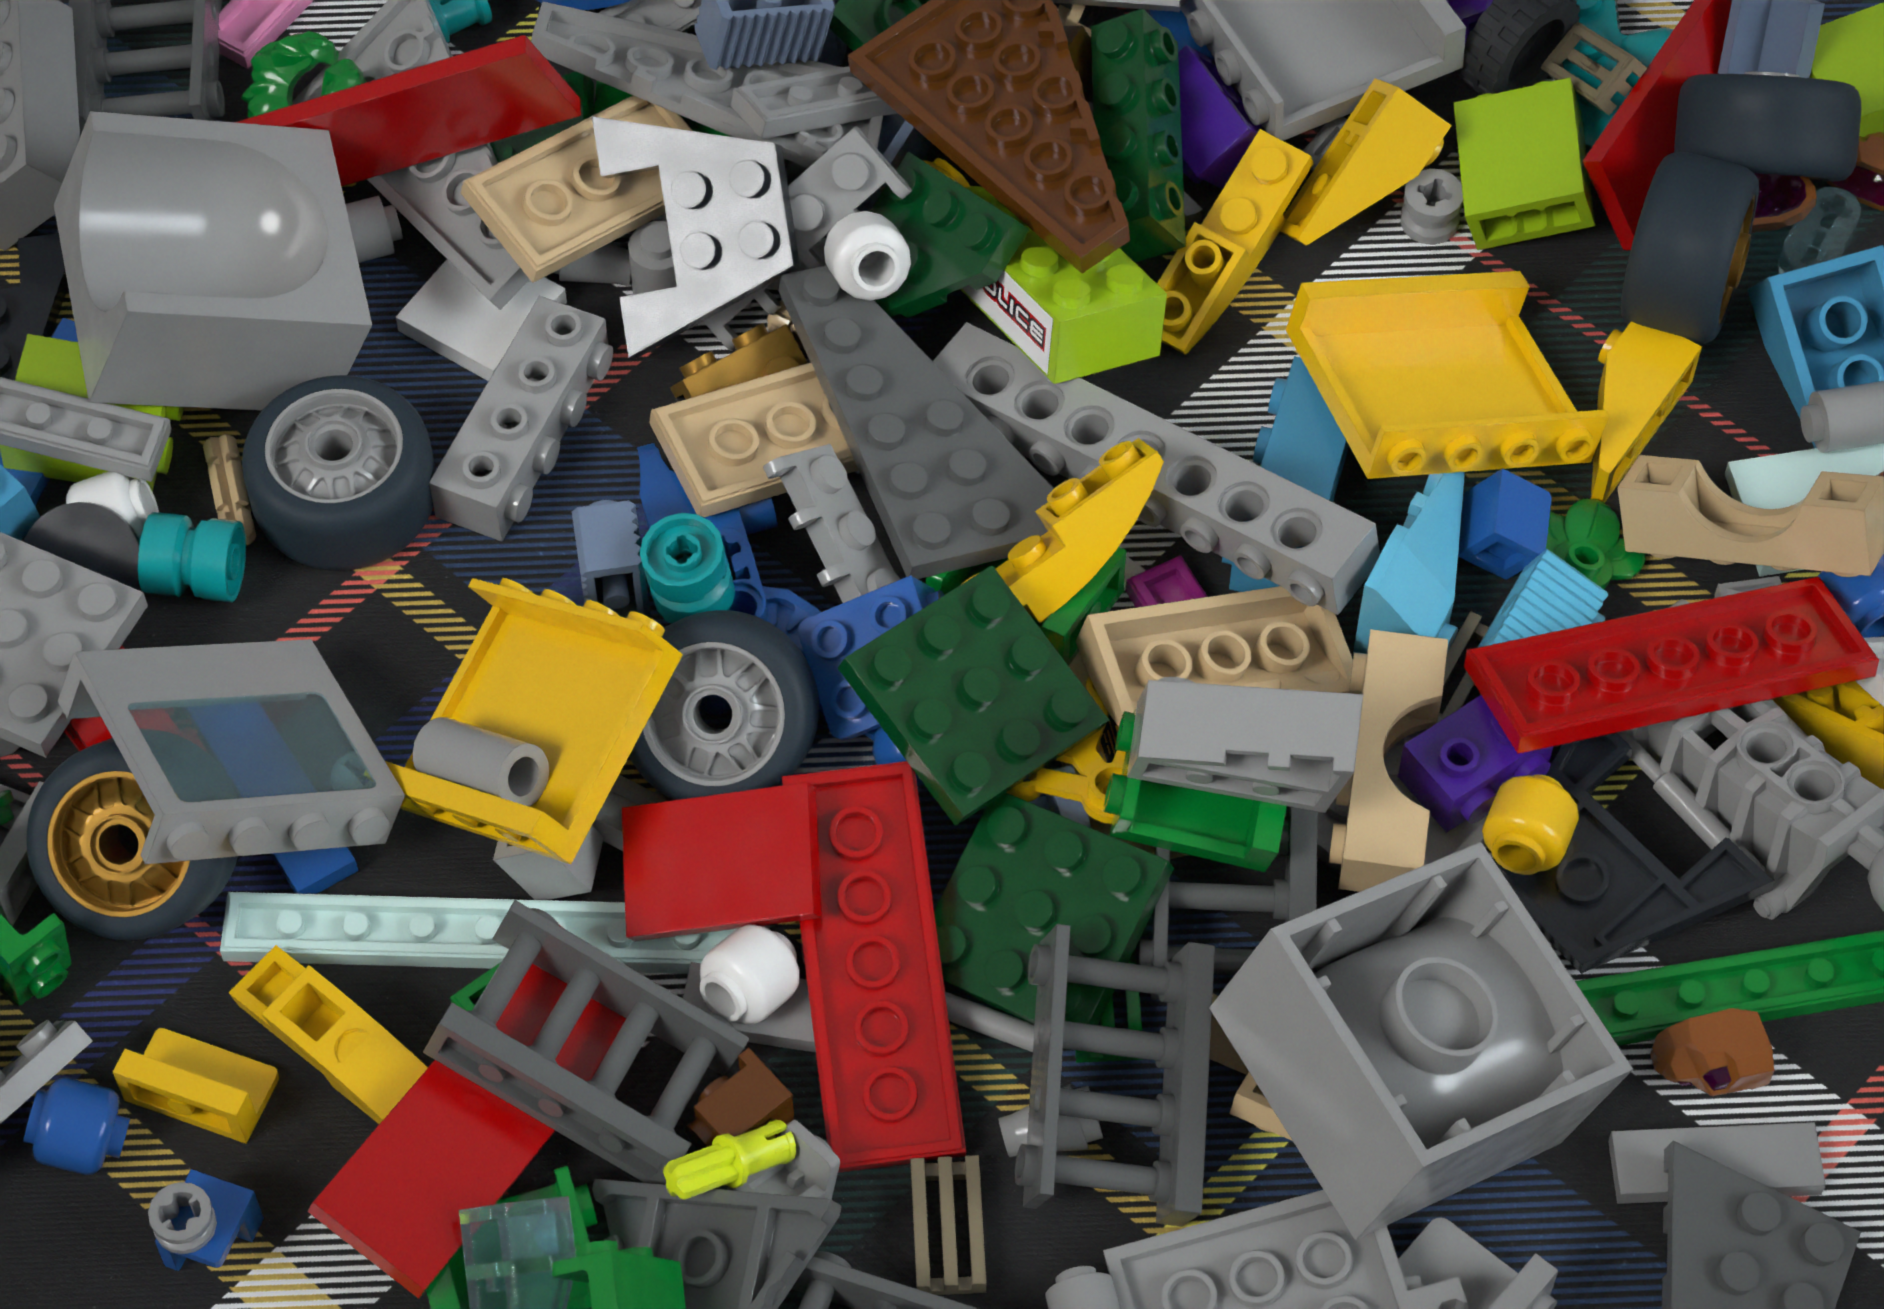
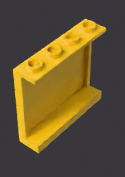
(1438, 375)
(559, 680)

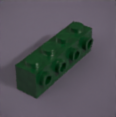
(1141, 128)

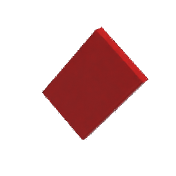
(721, 862)

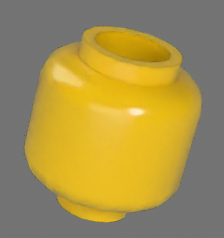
(1530, 824)

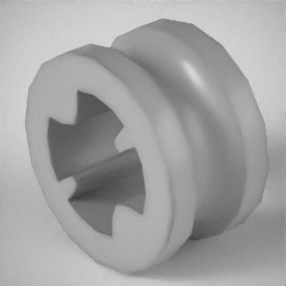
(198, 1229)

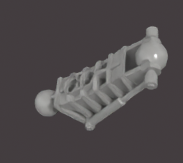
(1768, 794)

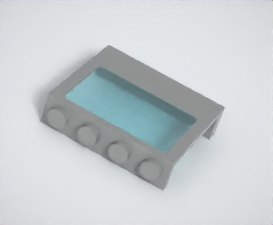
(238, 747)

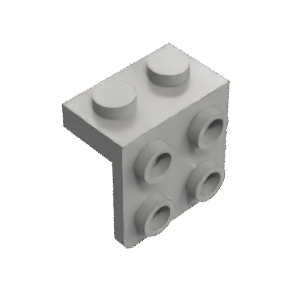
(1488, 1283)

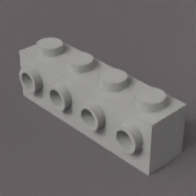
(521, 419)

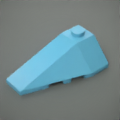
(1417, 569)

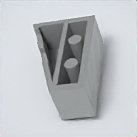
(1246, 741)

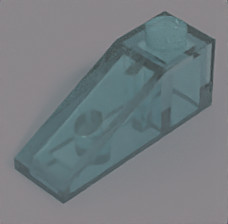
(512, 1251)

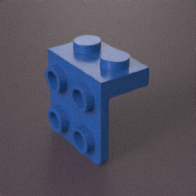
(843, 630)

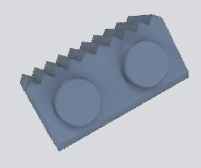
(762, 31)
(610, 556)

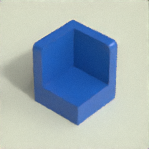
(1504, 523)
(236, 1216)

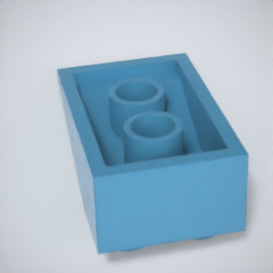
(1824, 323)

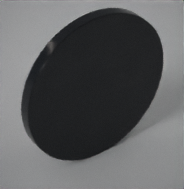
(90, 538)

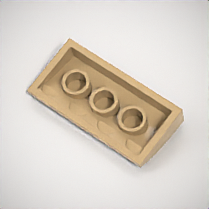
(1220, 640)

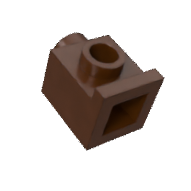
(740, 1103)

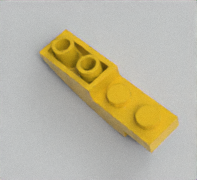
(1231, 239)
(1084, 528)
(329, 1032)

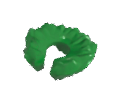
(283, 62)

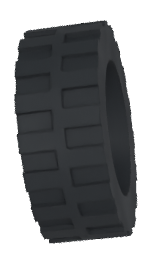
(1514, 42)

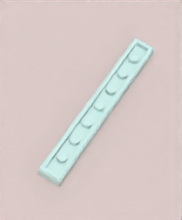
(430, 931)

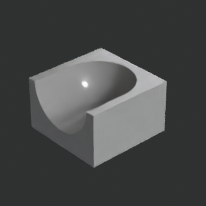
(207, 261)
(1418, 1038)

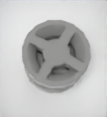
(1441, 218)

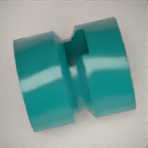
(180, 556)
(686, 566)

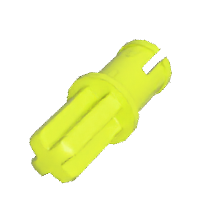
(729, 1160)

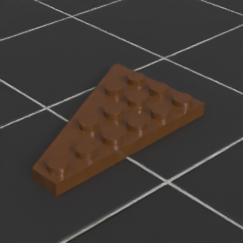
(1007, 108)

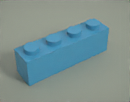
(1299, 447)

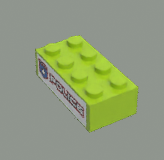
(1071, 319)

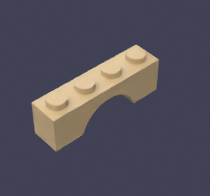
(1679, 512)
(1401, 696)

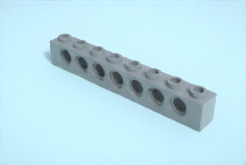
(1074, 423)

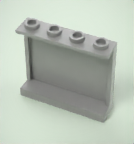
(1317, 57)

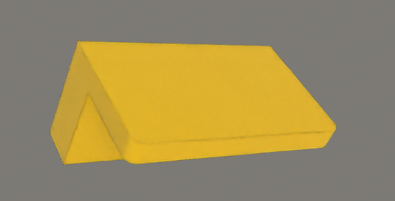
(197, 1084)

